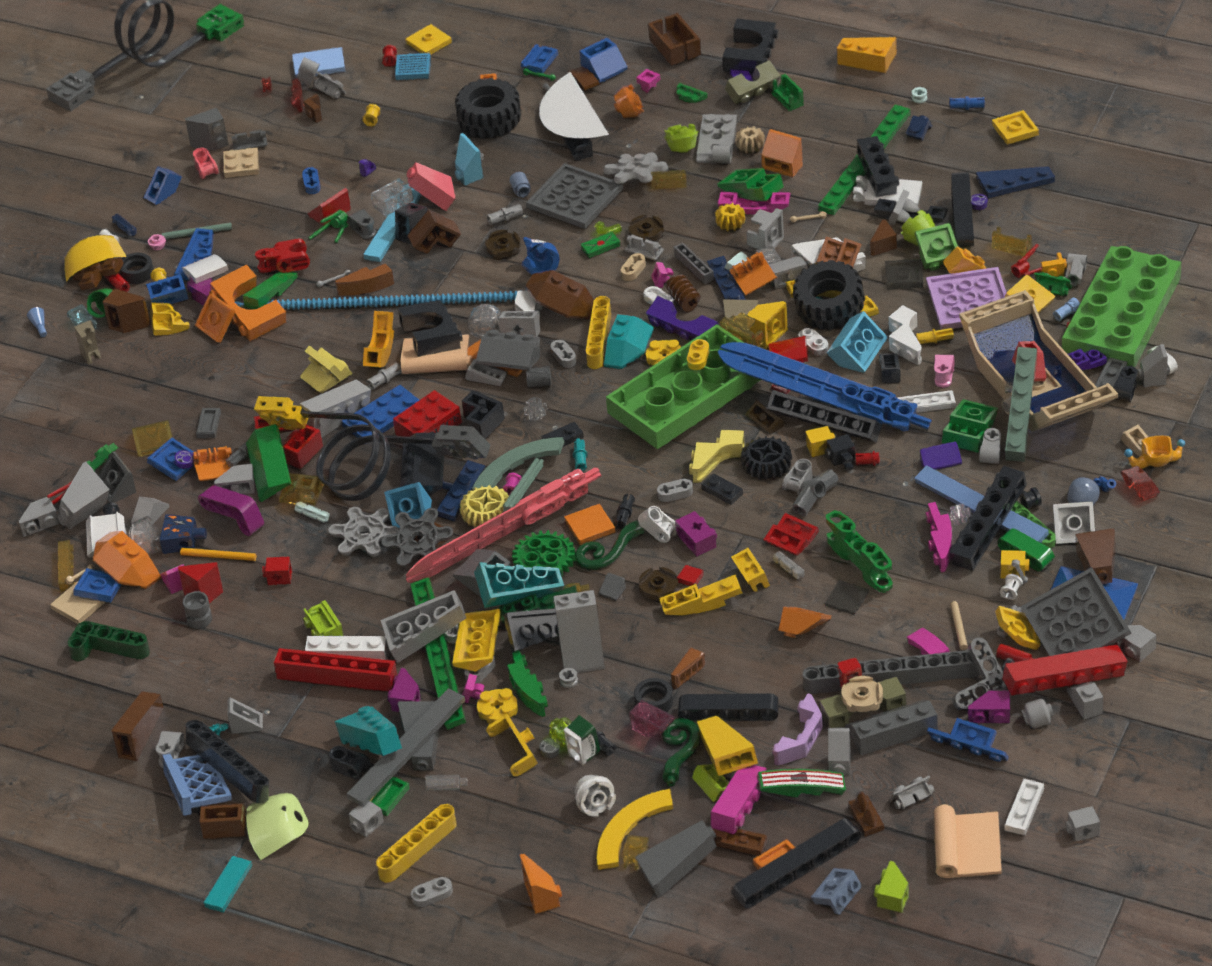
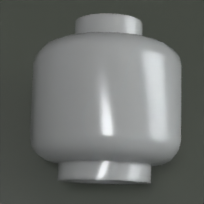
(1037, 713)

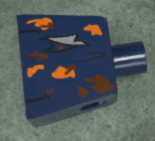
(180, 533)

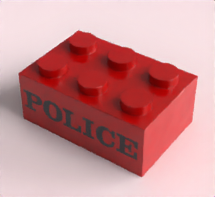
(427, 416)

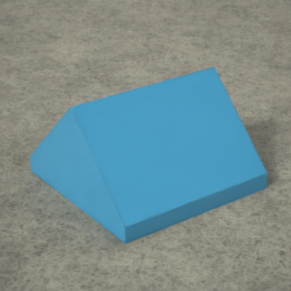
(408, 499)

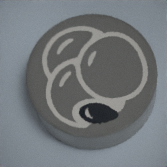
(549, 748)

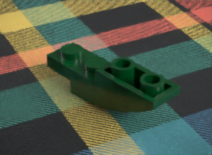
(533, 603)

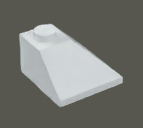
(1072, 520)

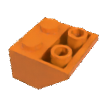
(782, 153)

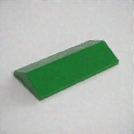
(268, 461)

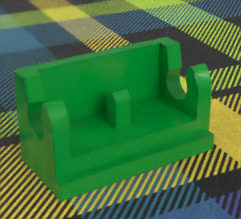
(788, 93)

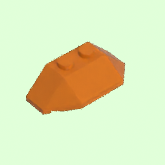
(125, 560)

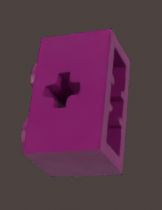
(696, 533)

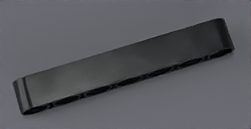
(227, 761)
(796, 863)

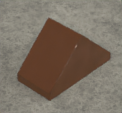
(883, 240)

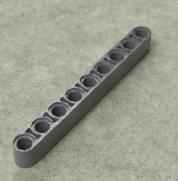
(906, 669)

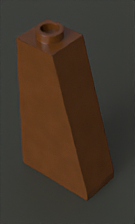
(1097, 551)
(137, 725)

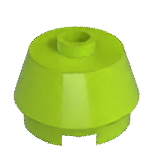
(681, 137)
(920, 222)

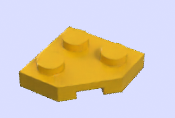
(1017, 627)

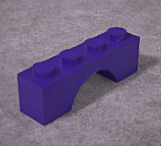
(663, 314)

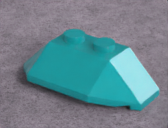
(626, 341)

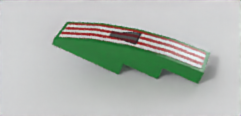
(797, 781)

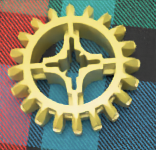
(482, 505)

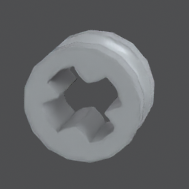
(572, 681)

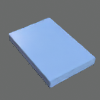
(329, 59)

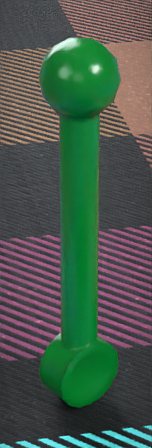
(526, 71)

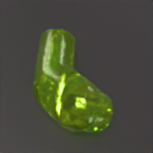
(601, 229)

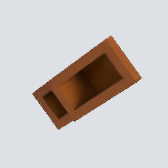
(365, 281)

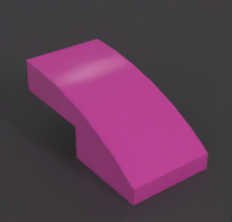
(927, 642)

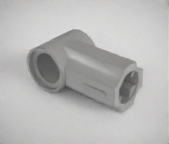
(1075, 266)

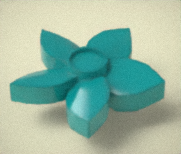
(219, 727)

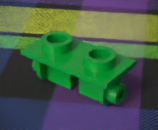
(1060, 284)

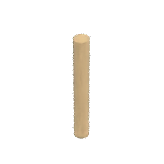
(958, 625)

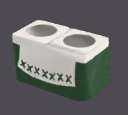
(581, 740)

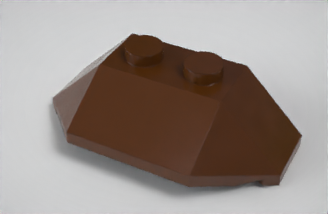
(560, 294)

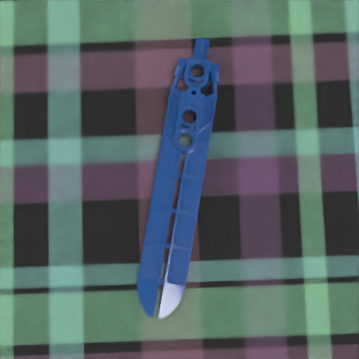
(822, 385)

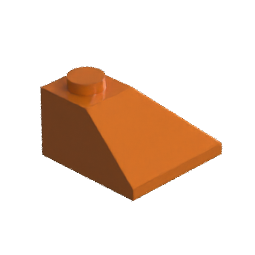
(800, 621)
(540, 886)

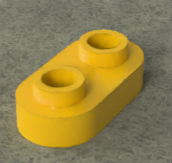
(698, 354)

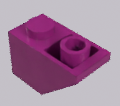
(404, 690)
(990, 708)

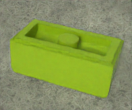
(709, 781)

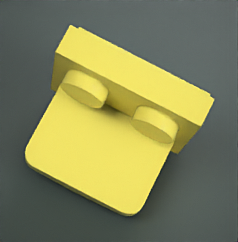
(324, 370)

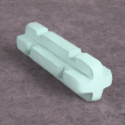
(312, 512)

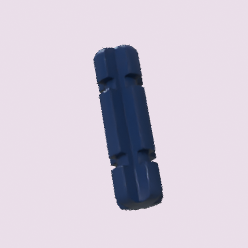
(123, 224)

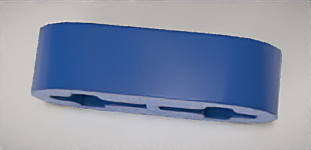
(308, 181)

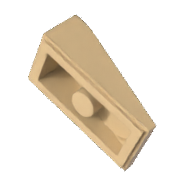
(1133, 437)

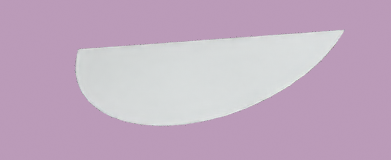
(568, 112)

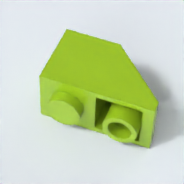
(893, 890)

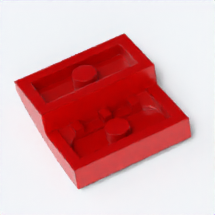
(792, 348)
(791, 534)

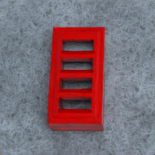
(848, 668)

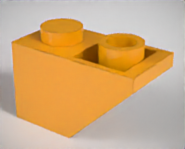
(962, 261)

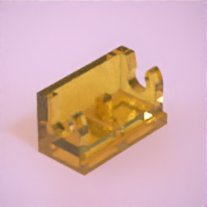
(1011, 243)

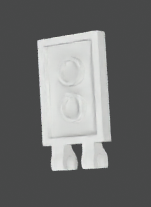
(869, 197)

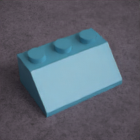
(857, 343)

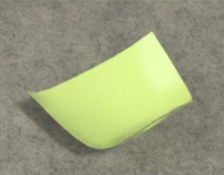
(271, 826)

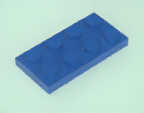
(383, 410)

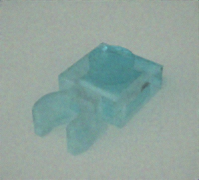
(80, 315)

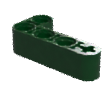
(106, 639)

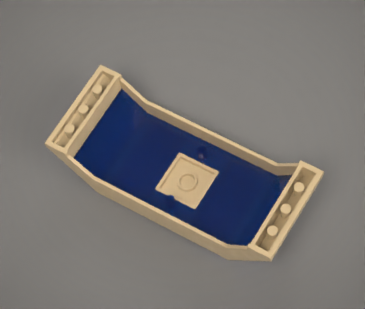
(993, 338)

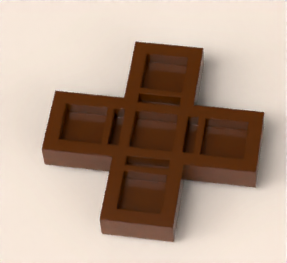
(91, 275)

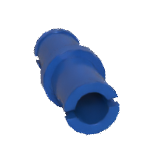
(966, 103)

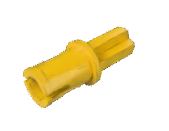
(934, 336)

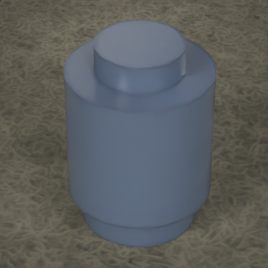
(520, 184)

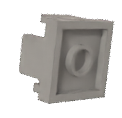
(770, 231)

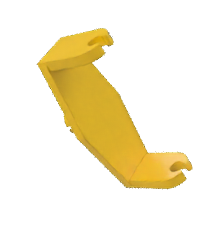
(524, 737)

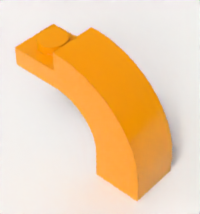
(381, 342)

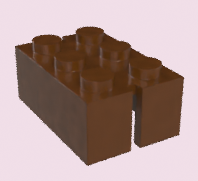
(677, 42)

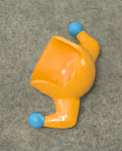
(1156, 452)

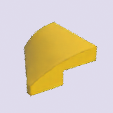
(166, 319)

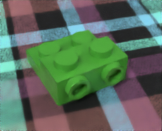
(935, 245)

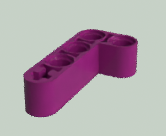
(233, 505)

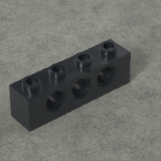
(877, 166)

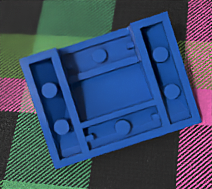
(1119, 590)

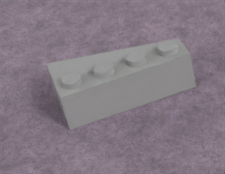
(421, 624)

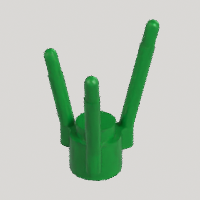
(338, 220)

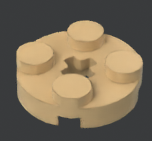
(855, 702)

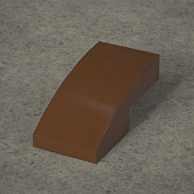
(584, 78)

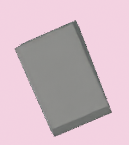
(149, 507)
(243, 718)

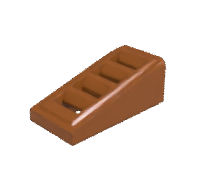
(689, 665)

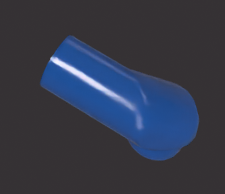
(1105, 484)

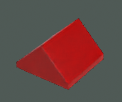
(337, 202)
(201, 578)

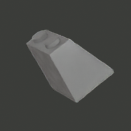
(83, 497)

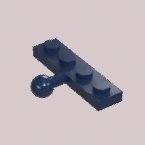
(725, 281)
(464, 482)

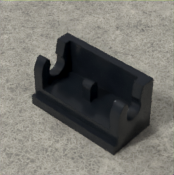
(579, 147)

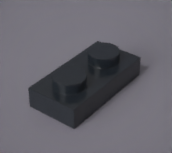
(569, 433)
(722, 489)

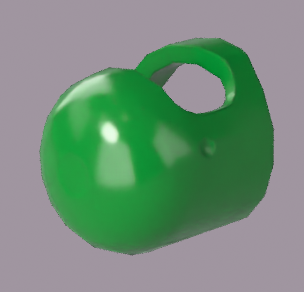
(98, 297)

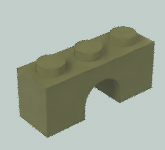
(742, 90)

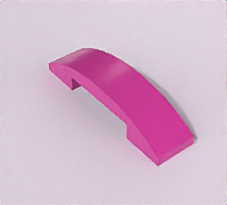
(779, 200)

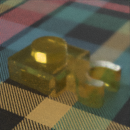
(634, 846)

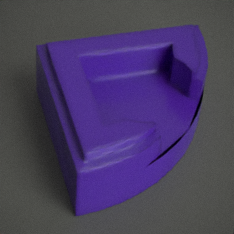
(366, 167)

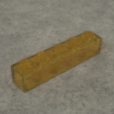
(65, 564)

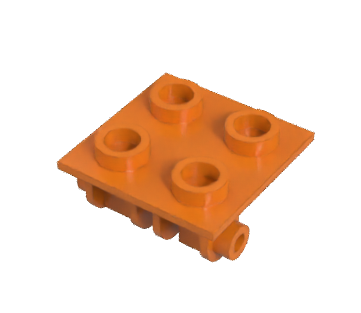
(752, 273)
(211, 465)

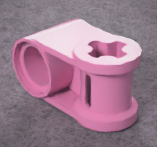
(944, 370)

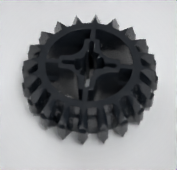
(766, 457)

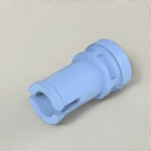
(1069, 308)

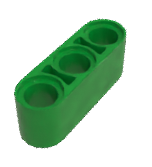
(1036, 552)

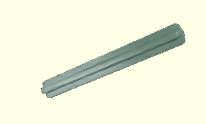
(523, 484)

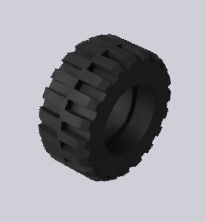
(488, 108)
(827, 277)

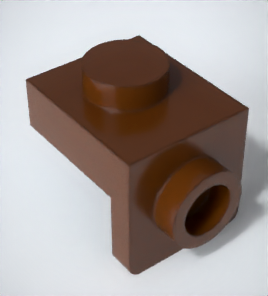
(313, 108)

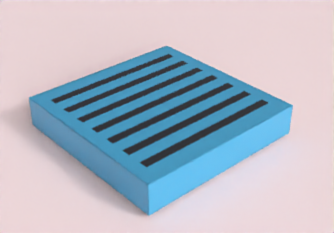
(413, 66)

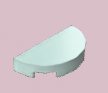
(735, 260)

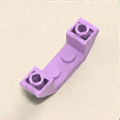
(791, 750)

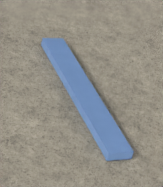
(961, 494)

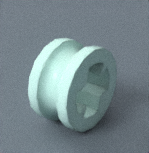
(919, 95)

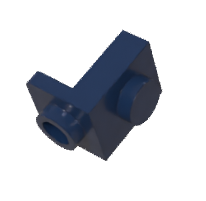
(918, 127)

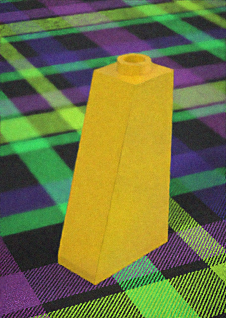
(726, 746)

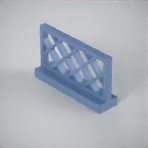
(181, 785)

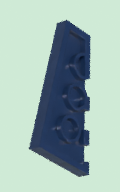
(1012, 180)

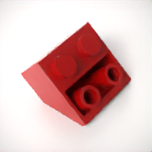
(302, 446)

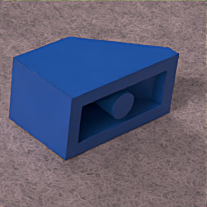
(162, 185)

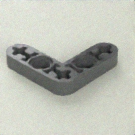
(988, 677)

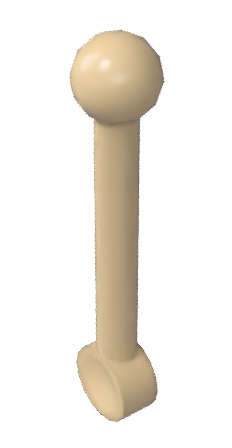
(822, 215)
(69, 580)

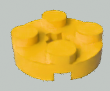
(658, 348)
(488, 701)

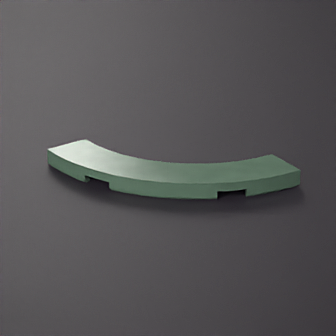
(516, 457)

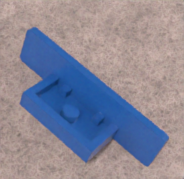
(970, 736)

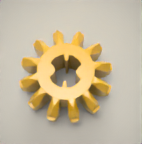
(730, 216)

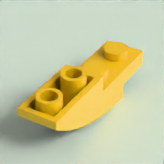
(695, 600)

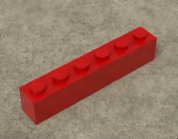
(335, 669)
(1064, 669)

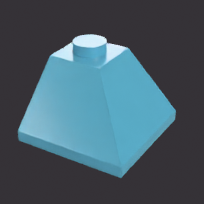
(468, 161)

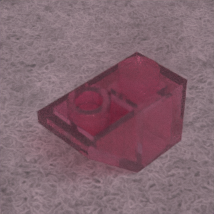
(649, 719)

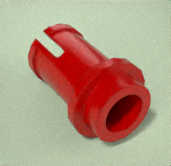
(868, 458)

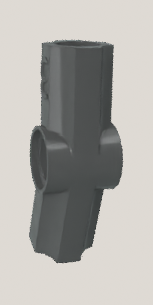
(812, 490)

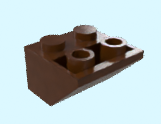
(126, 311)
(223, 820)

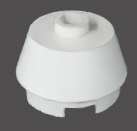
(594, 794)

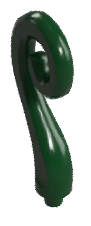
(628, 533)
(673, 764)

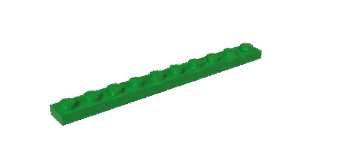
(847, 181)
(439, 655)

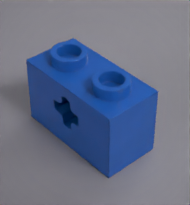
(168, 290)

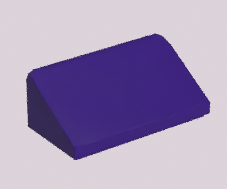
(941, 456)

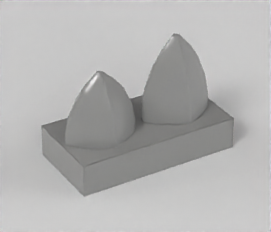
(903, 205)

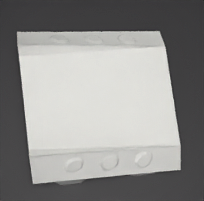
(100, 526)

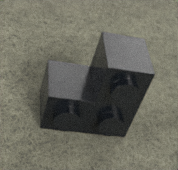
(482, 412)

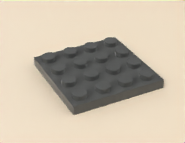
(574, 195)
(1076, 616)

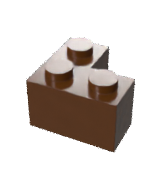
(431, 229)

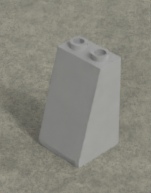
(579, 631)

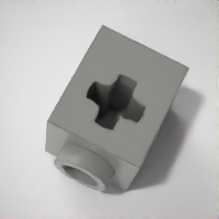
(1083, 824)

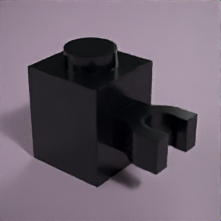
(841, 451)

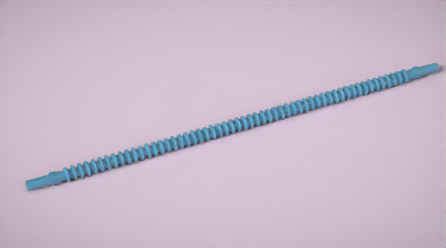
(392, 300)

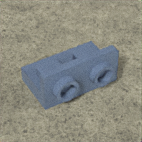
(837, 889)

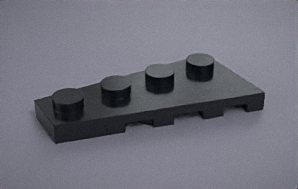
(530, 628)

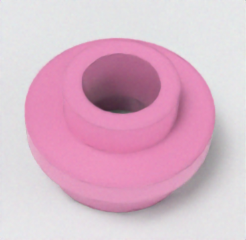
(157, 242)

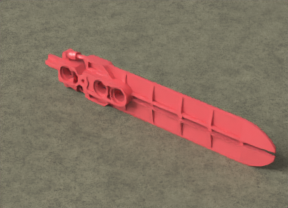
(526, 512)

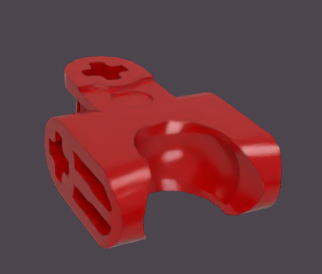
(284, 257)

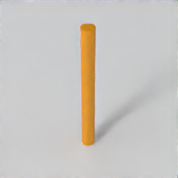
(218, 554)

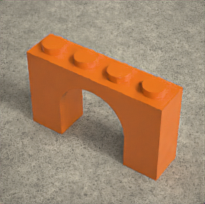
(250, 322)

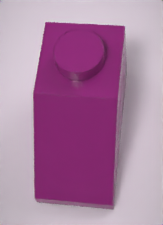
(200, 290)

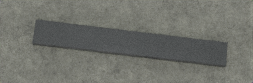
(411, 742)

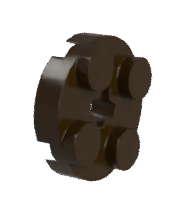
(653, 227)
(510, 247)
(654, 592)

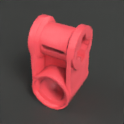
(204, 163)

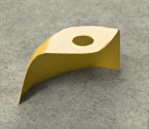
(90, 252)

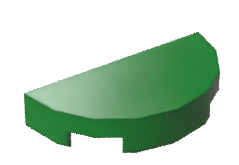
(690, 94)

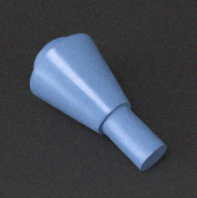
(36, 316)

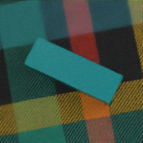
(227, 884)

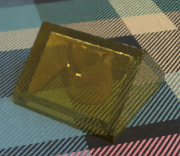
(151, 437)

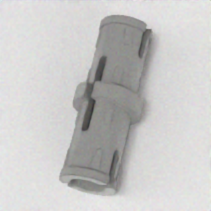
(513, 211)
(383, 376)

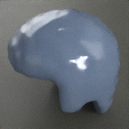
(1083, 490)

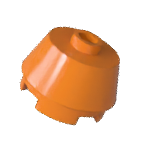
(628, 102)

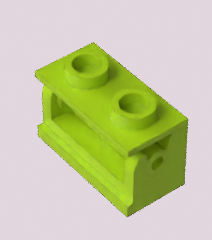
(322, 621)

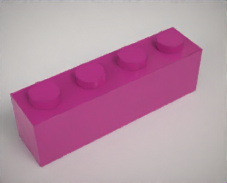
(737, 800)

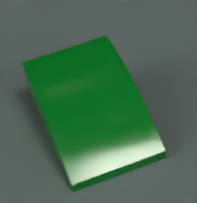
(752, 184)
(968, 424)

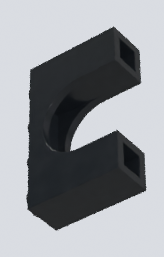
(754, 32)
(444, 332)

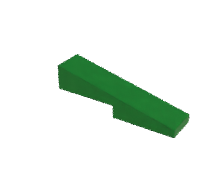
(266, 290)

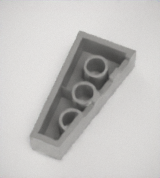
(343, 399)

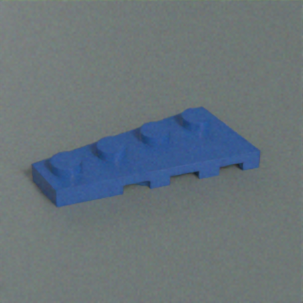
(197, 249)

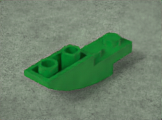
(526, 685)

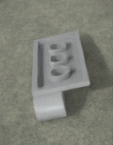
(712, 149)

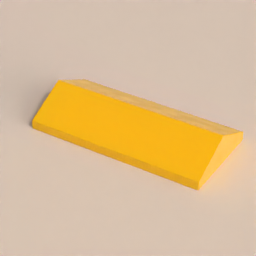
(476, 640)

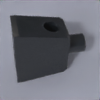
(406, 219)

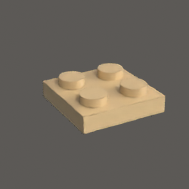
(241, 162)

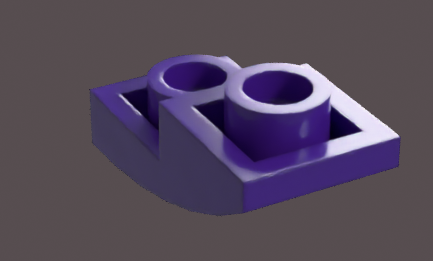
(1089, 359)

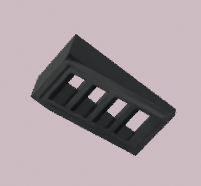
(890, 368)

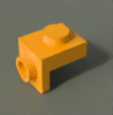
(1054, 267)

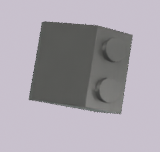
(207, 130)

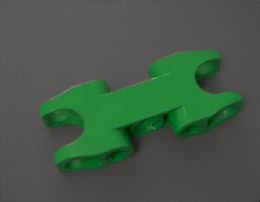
(864, 554)

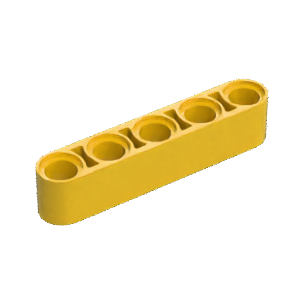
(598, 332)
(416, 843)

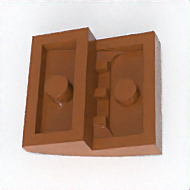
(839, 251)

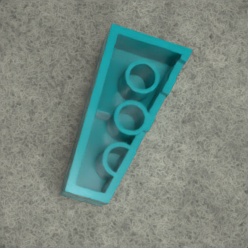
(507, 584)
(369, 731)

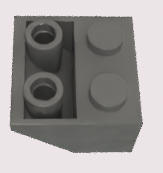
(465, 573)

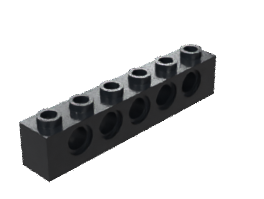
(824, 416)
(988, 518)

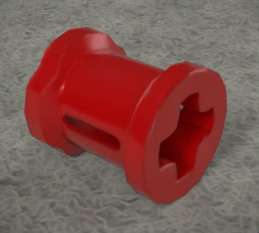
(389, 53)

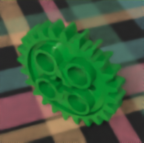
(545, 551)

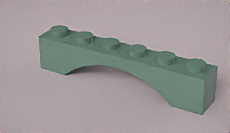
(1020, 404)

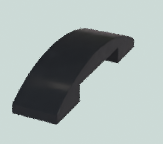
(885, 208)

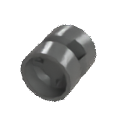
(197, 609)

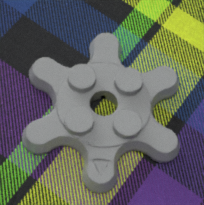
(635, 167)
(362, 523)

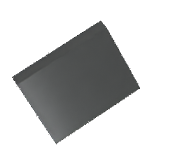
(117, 478)

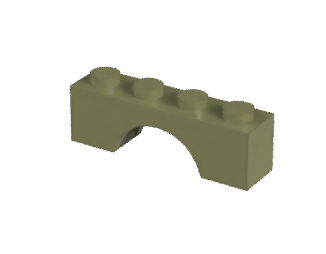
(835, 711)

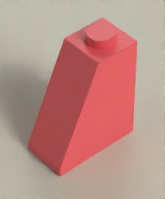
(432, 185)

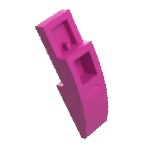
(940, 536)

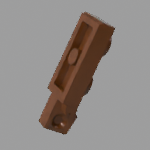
(741, 841)

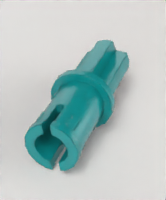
(580, 454)

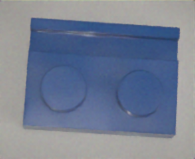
(539, 58)

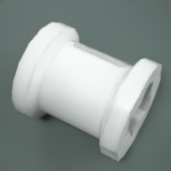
(1009, 586)

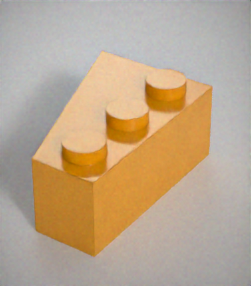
(867, 53)

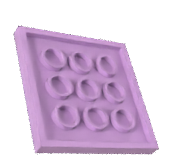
(962, 292)

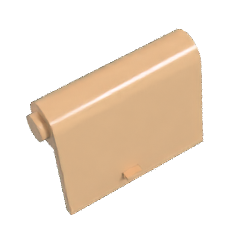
(439, 362)
(966, 843)

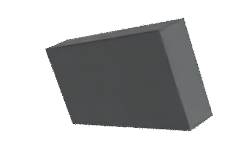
(208, 423)

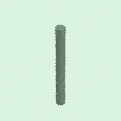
(189, 232)

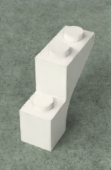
(902, 339)

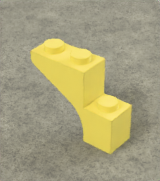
(709, 455)

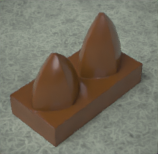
(865, 814)

